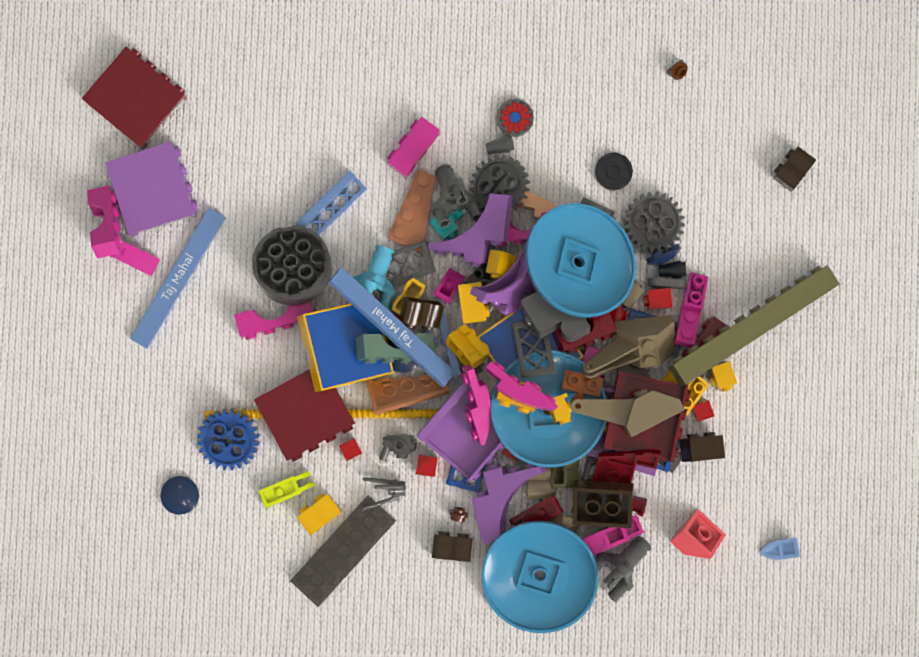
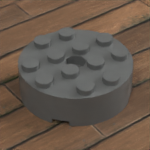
(292, 283)

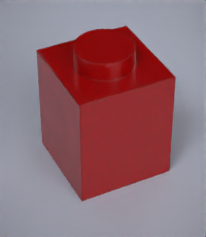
(657, 299)
(426, 465)

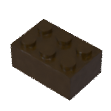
(603, 504)

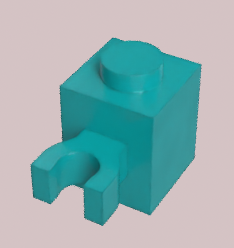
(451, 231)

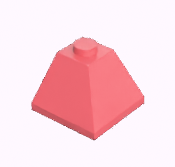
(698, 536)

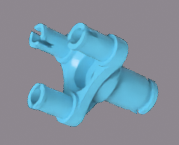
(376, 278)

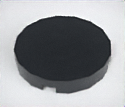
(613, 171)

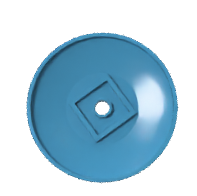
(598, 243)
(534, 435)
(536, 602)

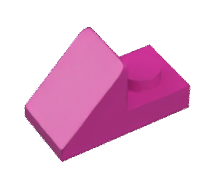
(449, 285)

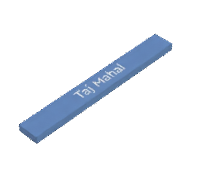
(178, 278)
(391, 327)

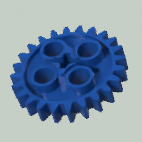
(229, 422)

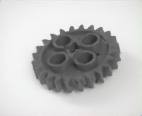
(487, 175)
(667, 211)

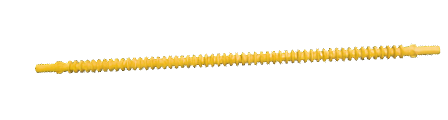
(354, 413)

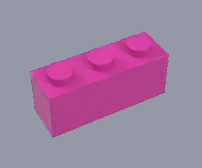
(413, 147)

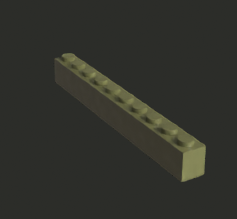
(753, 326)

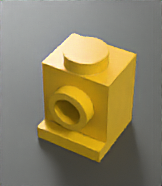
(562, 412)

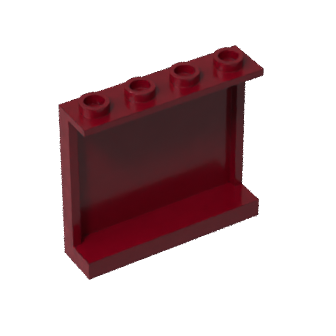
(134, 96)
(303, 417)
(659, 437)

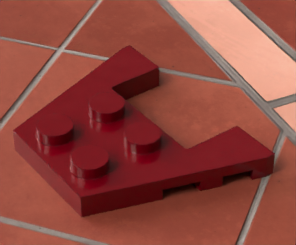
(621, 468)

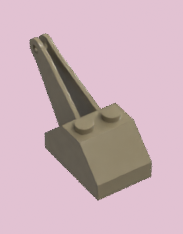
(638, 343)
(634, 414)

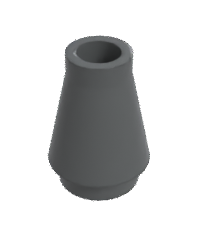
(500, 145)

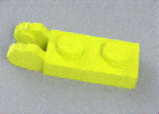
(283, 490)

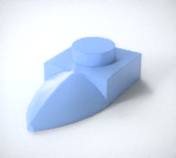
(782, 549)

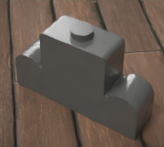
(547, 319)

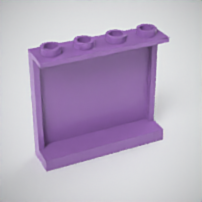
(151, 188)
(451, 437)

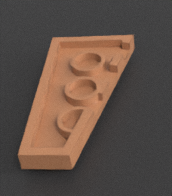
(414, 213)
(398, 393)

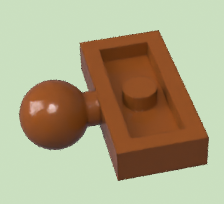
(577, 383)

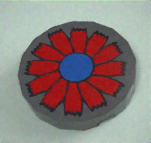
(515, 117)

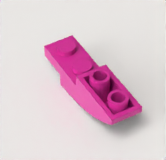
(690, 310)
(527, 394)
(479, 409)
(612, 536)

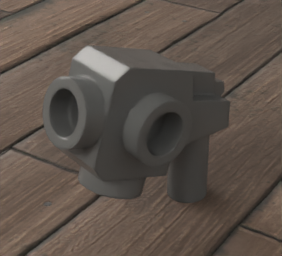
(400, 444)

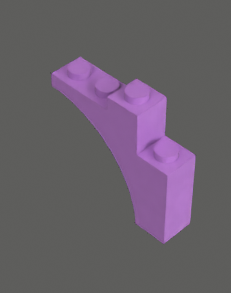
(491, 226)
(509, 289)
(493, 507)

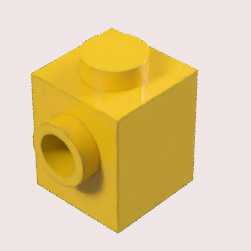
(722, 376)

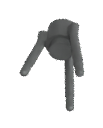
(394, 488)

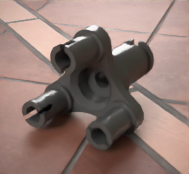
(453, 197)
(622, 566)

